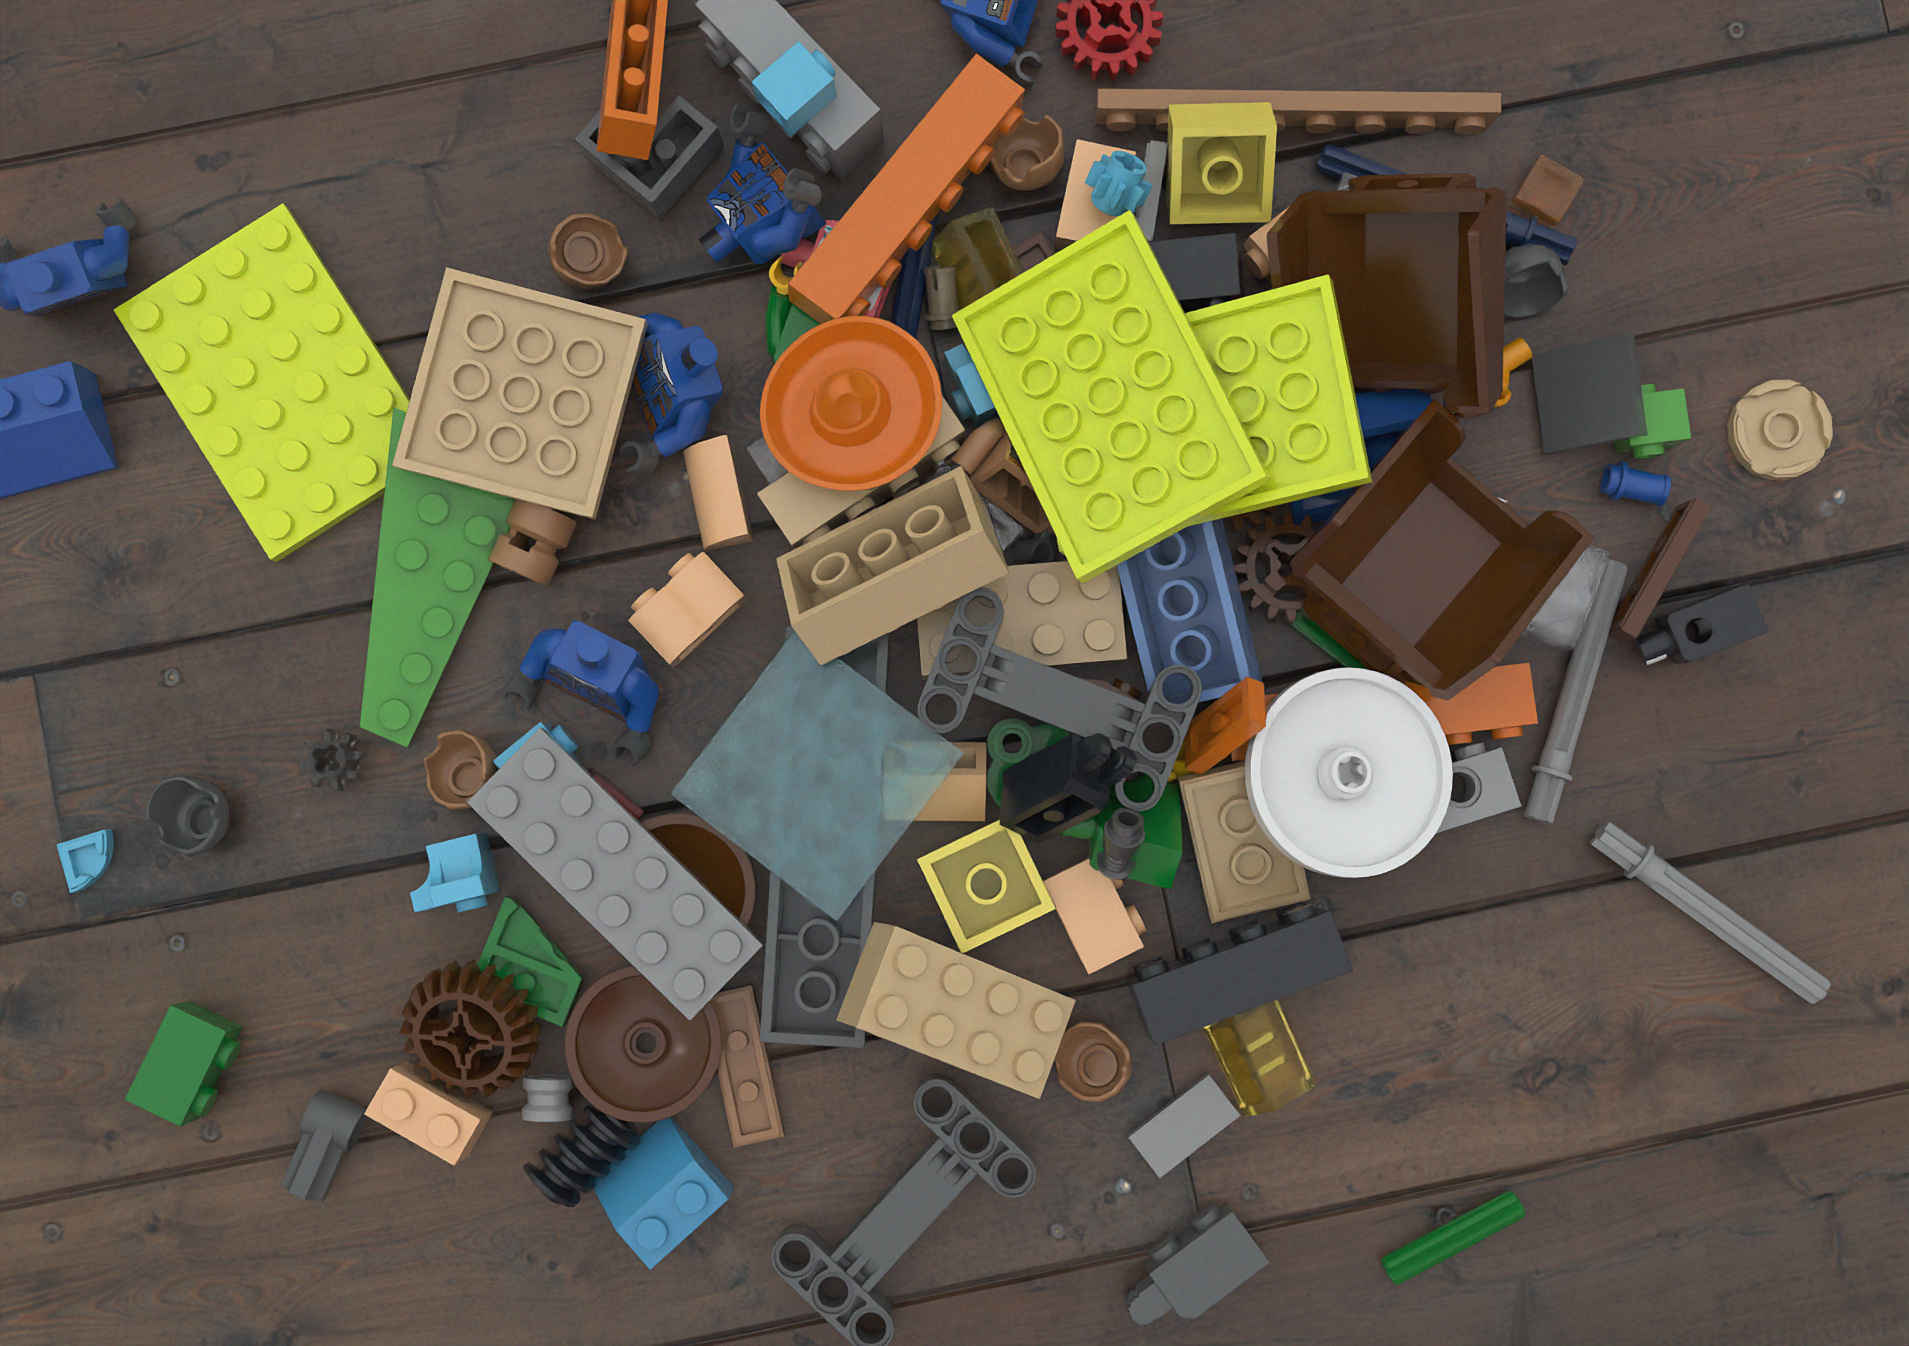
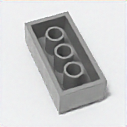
(754, 36)

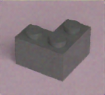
(678, 154)

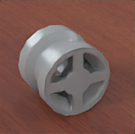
(548, 1098)

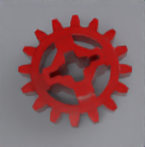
(1100, 41)

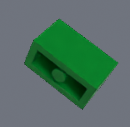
(185, 1064)

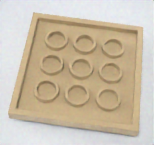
(520, 393)

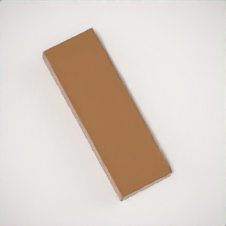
(746, 1069)

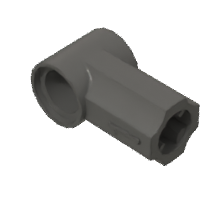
(329, 1131)

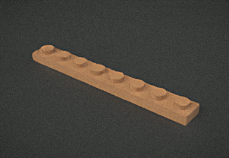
(1315, 110)

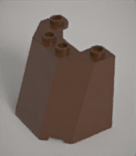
(1411, 278)
(1431, 567)

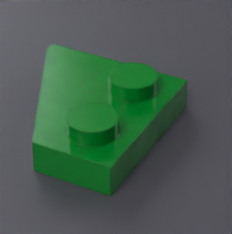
(524, 949)

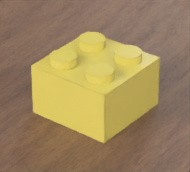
(1220, 163)
(985, 885)

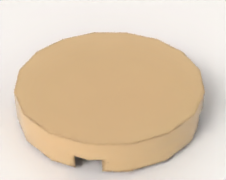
(1779, 430)

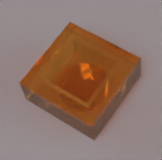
(1548, 190)

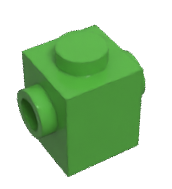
(1665, 422)

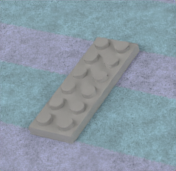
(615, 873)

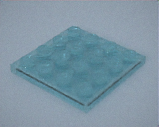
(817, 775)

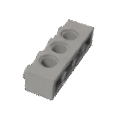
(1487, 783)

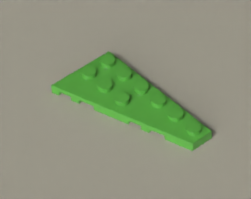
(424, 589)

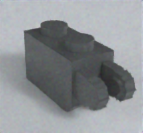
(1196, 1267)

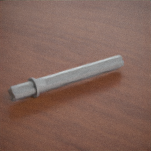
(1574, 698)
(1710, 912)

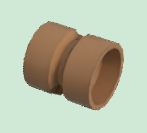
(536, 523)

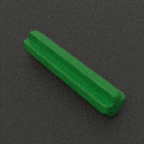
(1453, 1237)

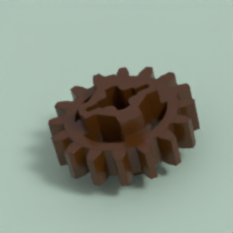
(1270, 553)

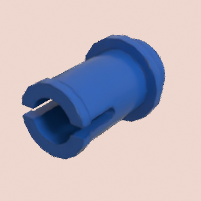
(1634, 484)

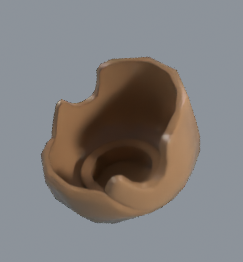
(1030, 155)
(587, 251)
(458, 768)
(1093, 1062)

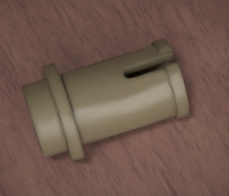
(941, 296)

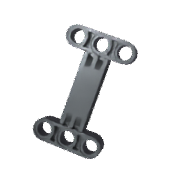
(1058, 697)
(901, 1214)

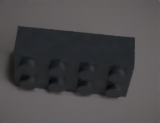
(1239, 973)

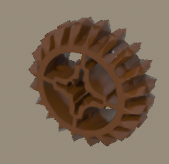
(455, 1040)

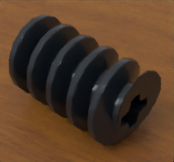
(582, 1157)

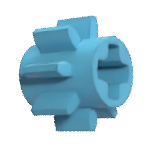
(1118, 183)

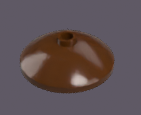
(711, 858)
(612, 1068)

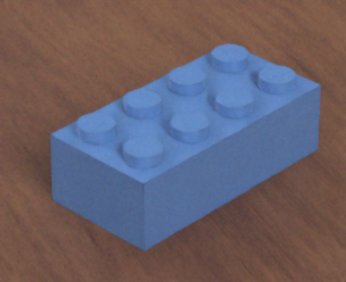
(1189, 612)

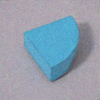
(86, 858)

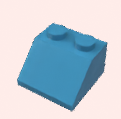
(661, 1191)

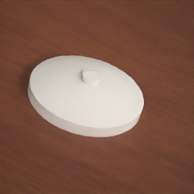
(1349, 773)

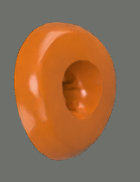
(851, 404)

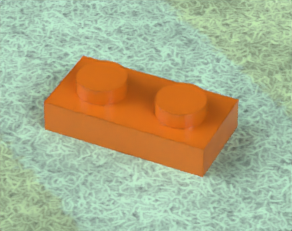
(1225, 725)

